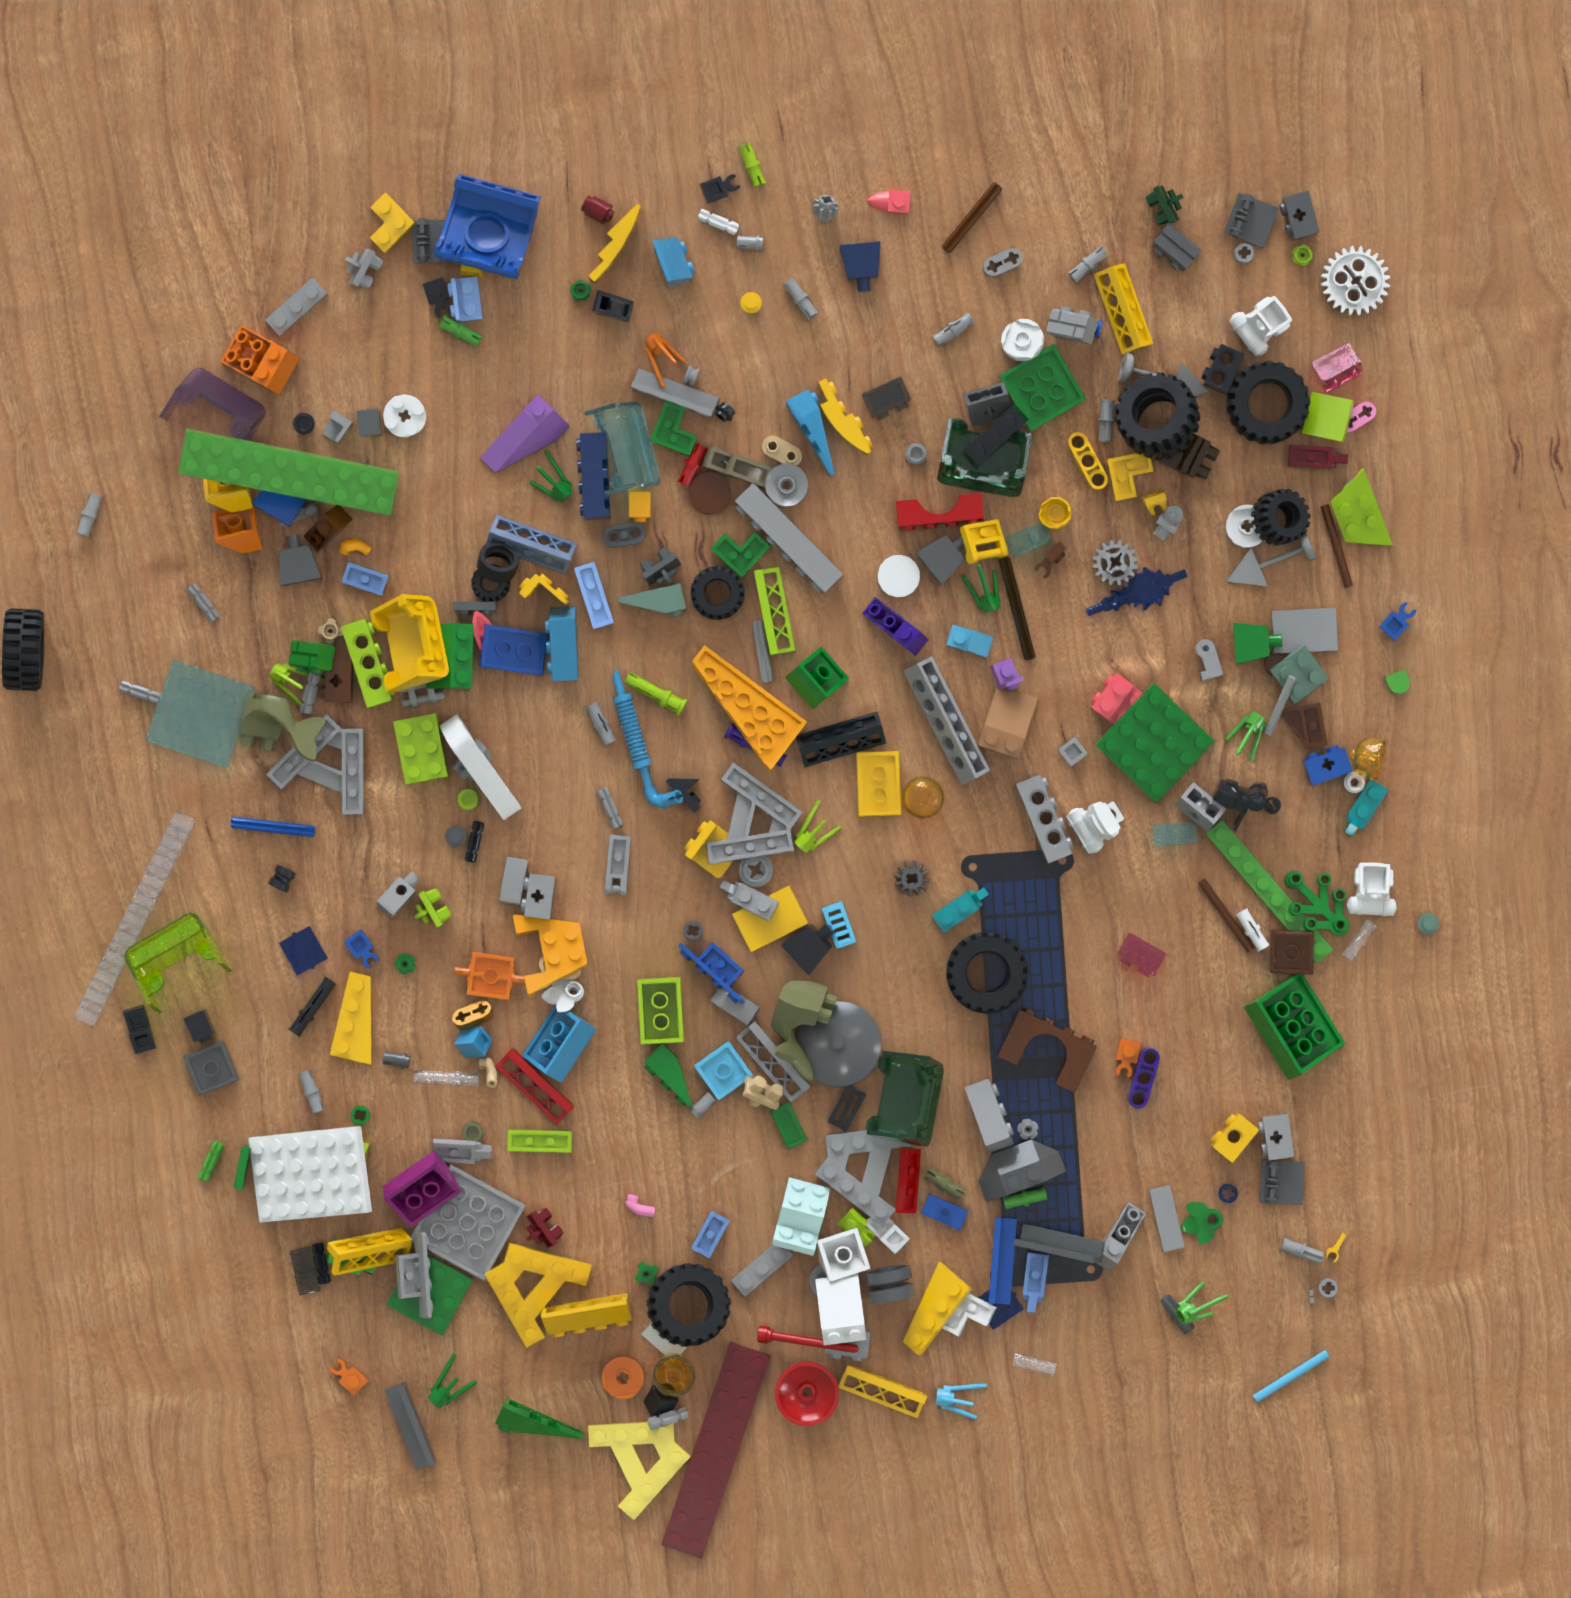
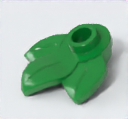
(1198, 1221)

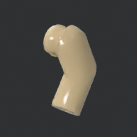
(491, 1078)

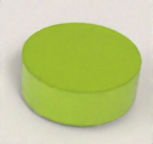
(468, 799)

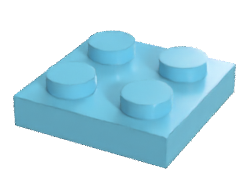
(723, 1070)

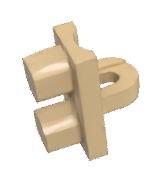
(756, 1086)

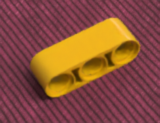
(1087, 450)

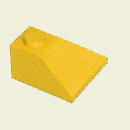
(227, 496)

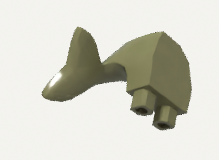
(267, 716)
(798, 1005)

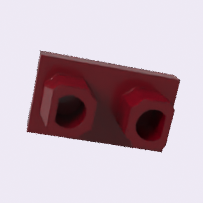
(538, 1221)

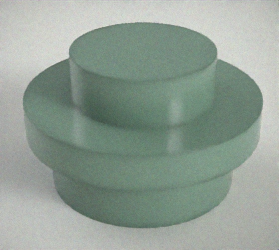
(1428, 923)

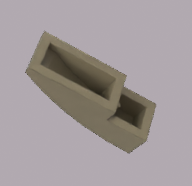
(735, 466)

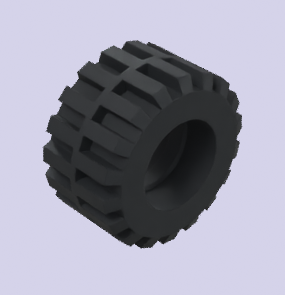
(1294, 511)
(698, 592)

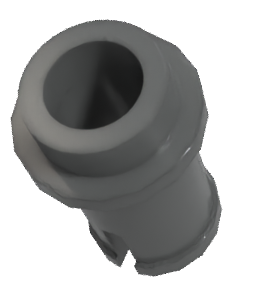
(396, 1059)

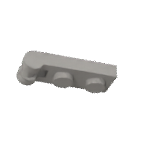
(617, 864)

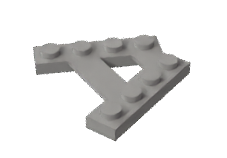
(348, 781)
(751, 794)
(864, 1194)

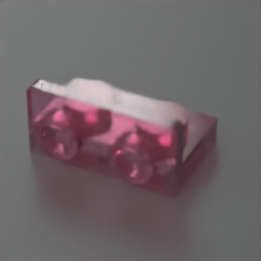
(1337, 367)
(1141, 954)

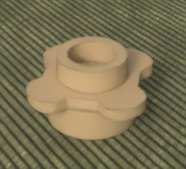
(324, 630)

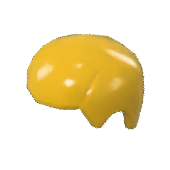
(1055, 513)

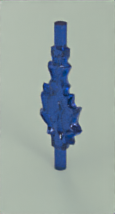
(1143, 589)

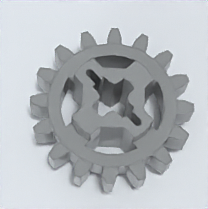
(1106, 557)

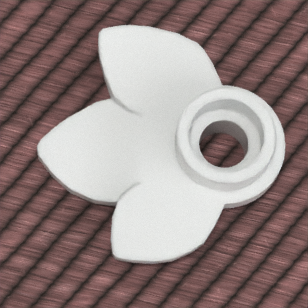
(560, 994)

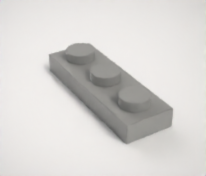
(296, 307)
(761, 1268)

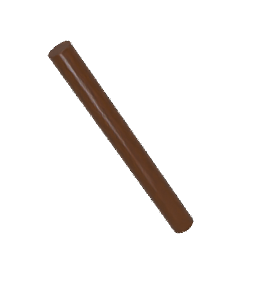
(1336, 545)
(1226, 915)

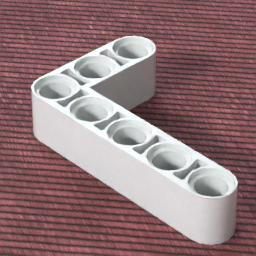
(479, 767)

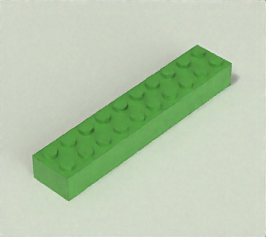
(288, 472)

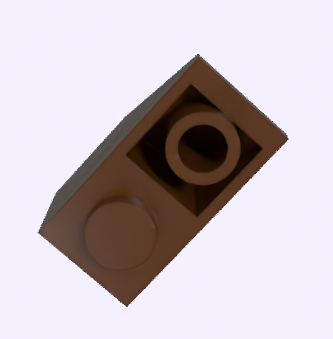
(328, 527)

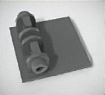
(1251, 220)
(425, 237)
(1281, 1182)

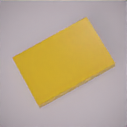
(878, 783)
(785, 919)

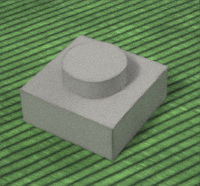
(1072, 751)

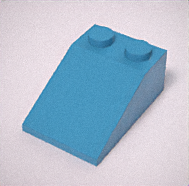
(673, 261)

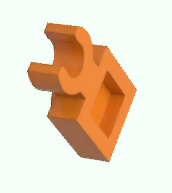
(1128, 1053)
(351, 1379)

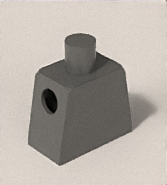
(942, 557)
(297, 563)

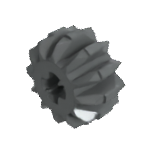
(912, 885)

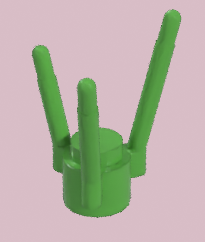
(1254, 723)
(1187, 1312)

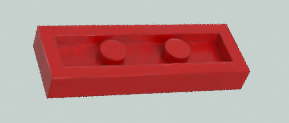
(908, 1180)

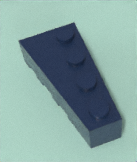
(594, 476)

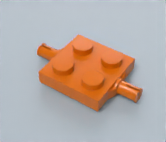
(490, 975)

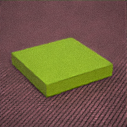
(1328, 417)

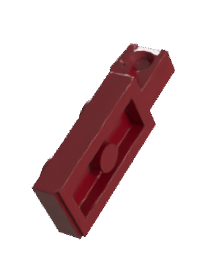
(1315, 457)

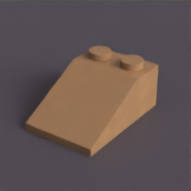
(1007, 722)

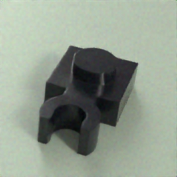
(717, 189)
(437, 293)

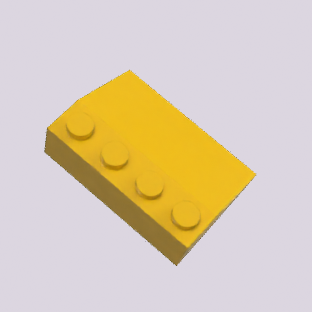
(587, 1314)

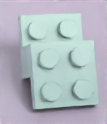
(801, 1216)

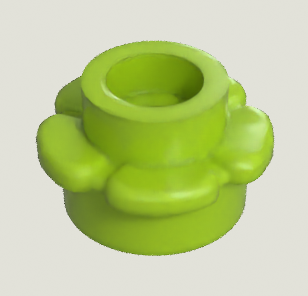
(1308, 255)

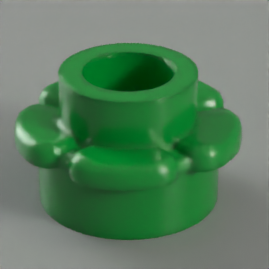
(580, 284)
(410, 963)

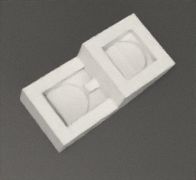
(889, 1234)

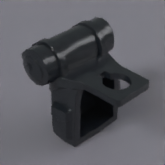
(1241, 798)

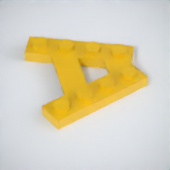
(554, 1271)

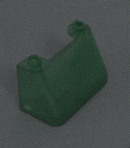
(999, 474)
(907, 1098)

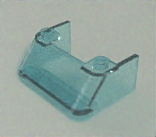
(629, 446)

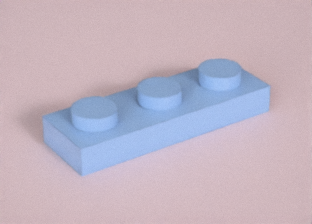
(593, 595)

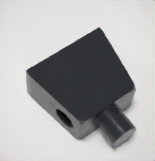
(809, 946)

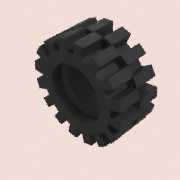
(488, 596)

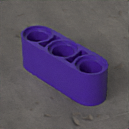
(1145, 1088)

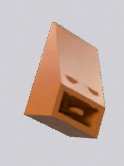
(260, 359)

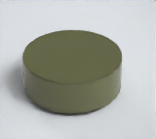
(472, 1131)

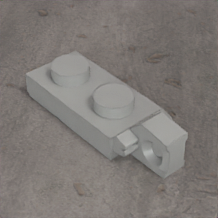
(750, 899)
(461, 1150)

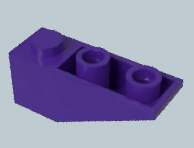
(895, 626)

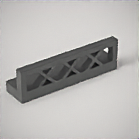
(1061, 1243)
(410, 1426)

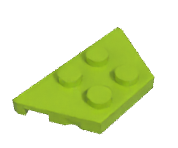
(1359, 513)

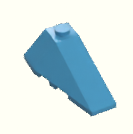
(808, 416)

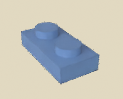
(365, 579)
(710, 1234)

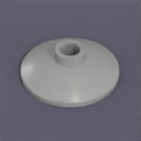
(786, 473)

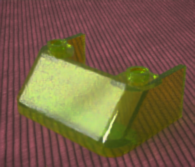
(167, 947)

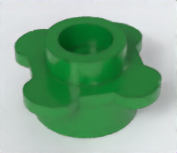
(641, 1277)

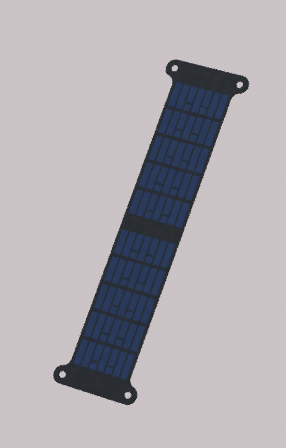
(1027, 910)

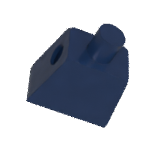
(861, 263)

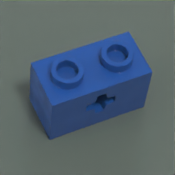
(1339, 767)

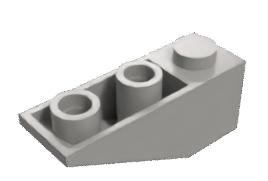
(1121, 1235)

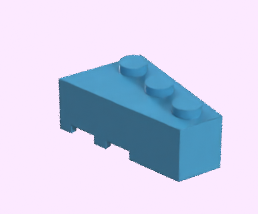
(562, 643)

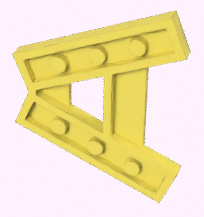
(643, 1485)

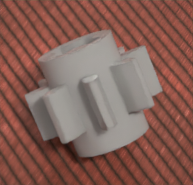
(825, 208)

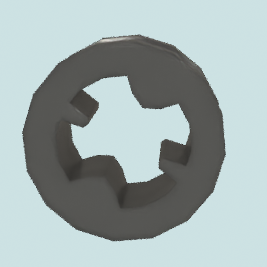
(694, 924)

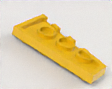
(353, 1028)
(938, 1304)

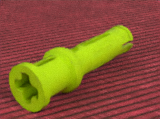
(665, 698)

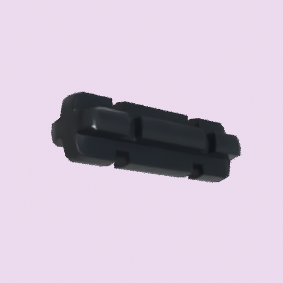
(474, 841)
(321, 1263)

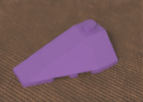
(529, 432)

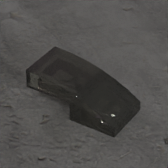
(305, 1270)

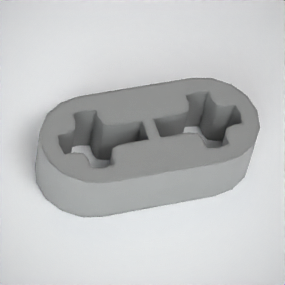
(1005, 267)

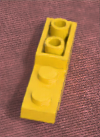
(847, 427)

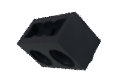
(1227, 371)

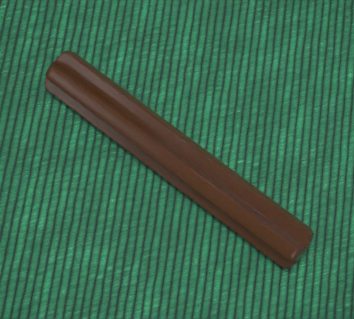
(971, 218)

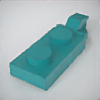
(1364, 806)
(959, 909)

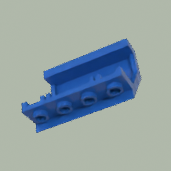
(488, 226)

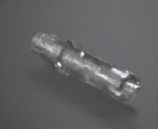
(447, 1078)

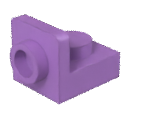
(1006, 675)

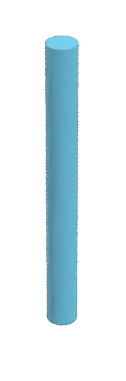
(1291, 1376)

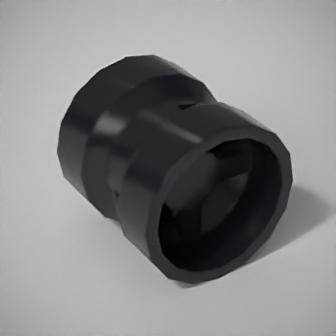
(282, 878)

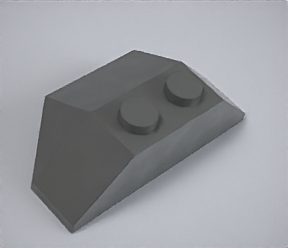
(1019, 1169)

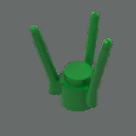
(560, 489)
(989, 601)
(441, 1395)

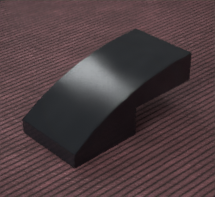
(139, 1029)

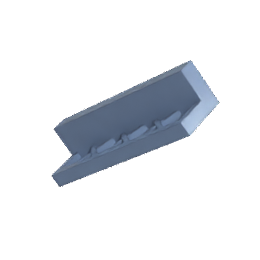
(530, 548)

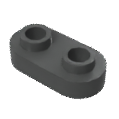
(624, 535)

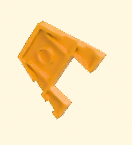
(561, 949)

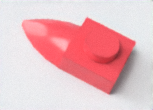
(891, 201)
(479, 621)

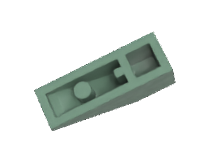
(661, 600)

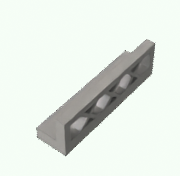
(675, 393)
(771, 1047)

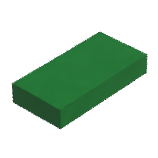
(788, 1125)
(242, 1167)

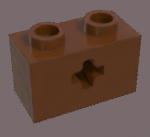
(344, 691)

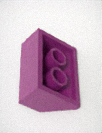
(421, 1189)

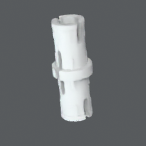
(1252, 929)

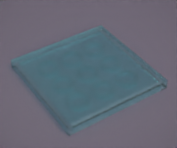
(199, 713)

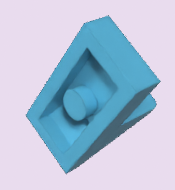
(969, 641)

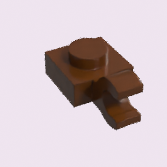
(1054, 556)

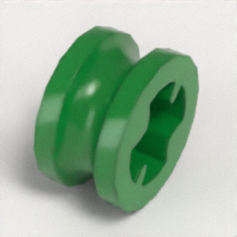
(358, 1121)

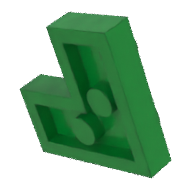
(667, 432)
(740, 558)

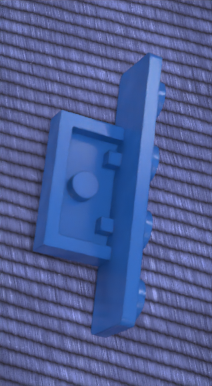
(719, 966)

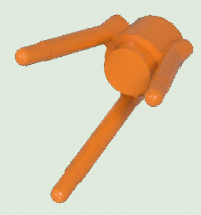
(657, 345)

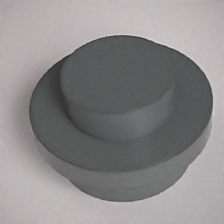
(455, 836)

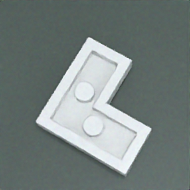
(971, 1308)

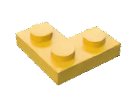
(396, 223)
(1122, 472)

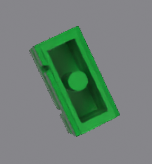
(312, 656)

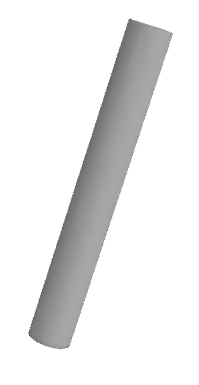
(1280, 705)

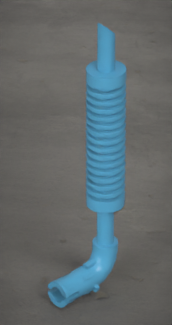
(637, 746)

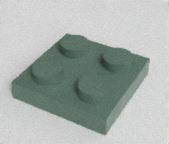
(1304, 668)

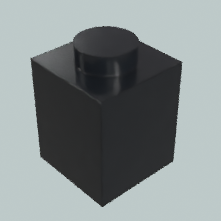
(200, 1026)

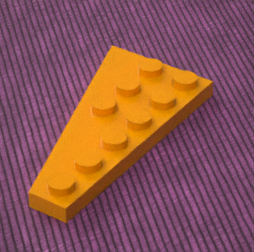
(757, 714)

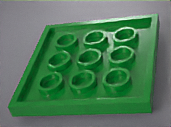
(1154, 742)

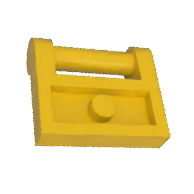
(982, 534)

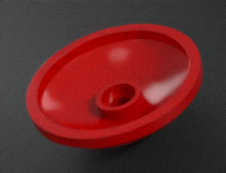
(801, 1408)

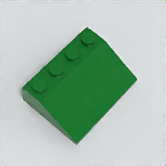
(1294, 1025)

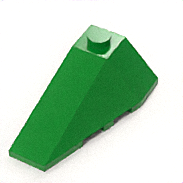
(526, 1420)

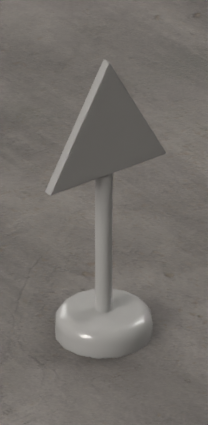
(1184, 374)
(1250, 571)

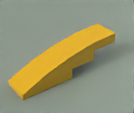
(619, 235)

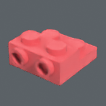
(1115, 698)

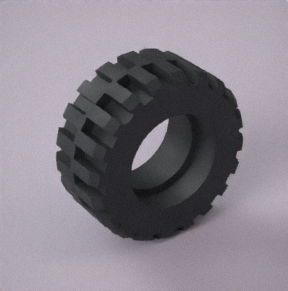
(1143, 394)
(1297, 402)
(23, 649)
(1016, 972)
(717, 1299)

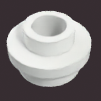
(1361, 783)

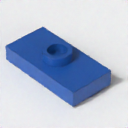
(944, 1211)

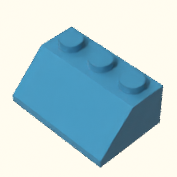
(559, 1043)

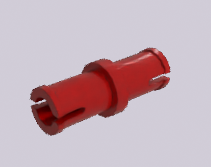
(692, 464)

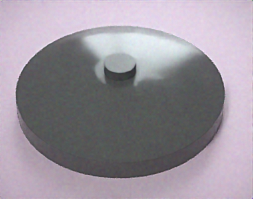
(844, 1048)

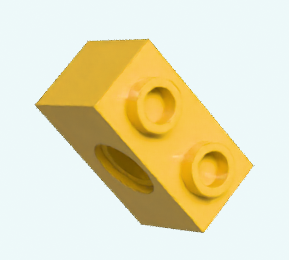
(1232, 1149)

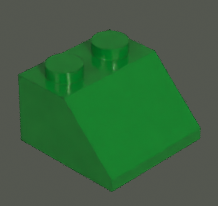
(817, 677)

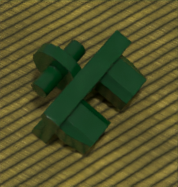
(1160, 196)

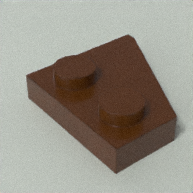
(1307, 724)

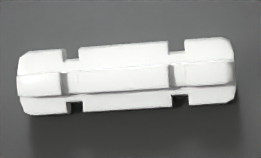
(718, 221)

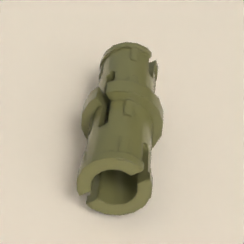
(945, 1183)

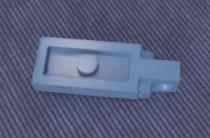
(1034, 1279)

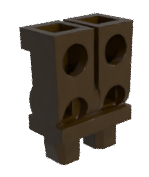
(1189, 460)

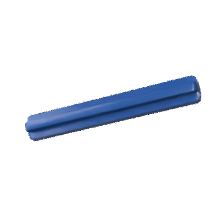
(272, 827)

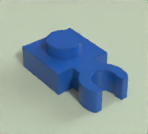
(1395, 623)
(360, 946)

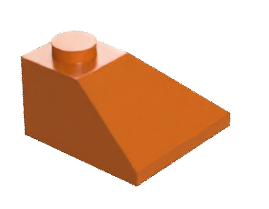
(237, 530)

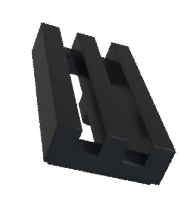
(838, 1123)

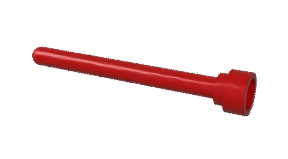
(767, 1335)

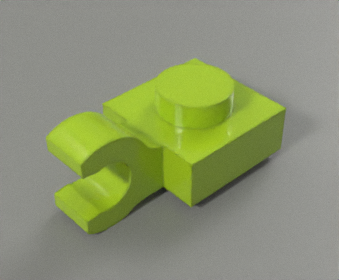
(853, 1220)

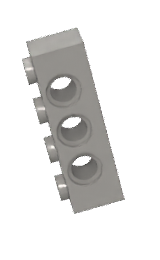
(1051, 851)

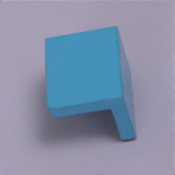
(473, 1042)

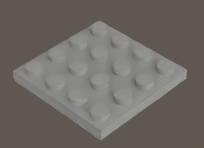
(471, 1225)

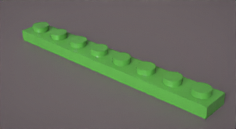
(1263, 884)

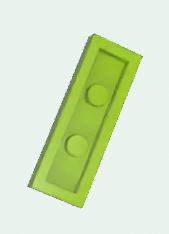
(539, 1141)

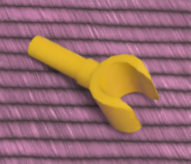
(1336, 1247)

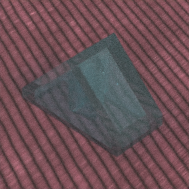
(1028, 539)

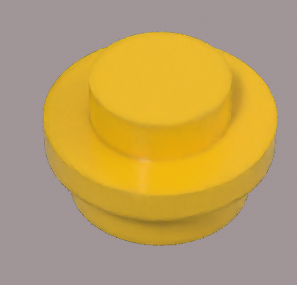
(751, 302)

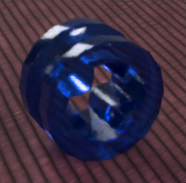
(1225, 1187)

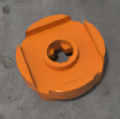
(630, 1367)

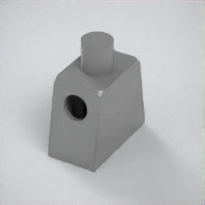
(392, 902)

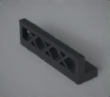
(840, 735)

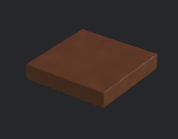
(1292, 952)

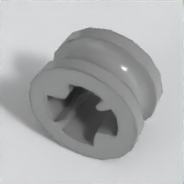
(1238, 258)
(691, 375)
(1332, 1292)

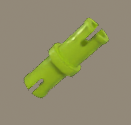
(752, 164)

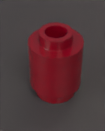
(597, 209)

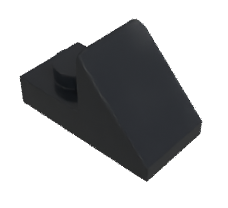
(612, 306)
(684, 785)

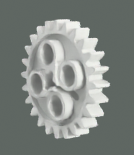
(1339, 292)

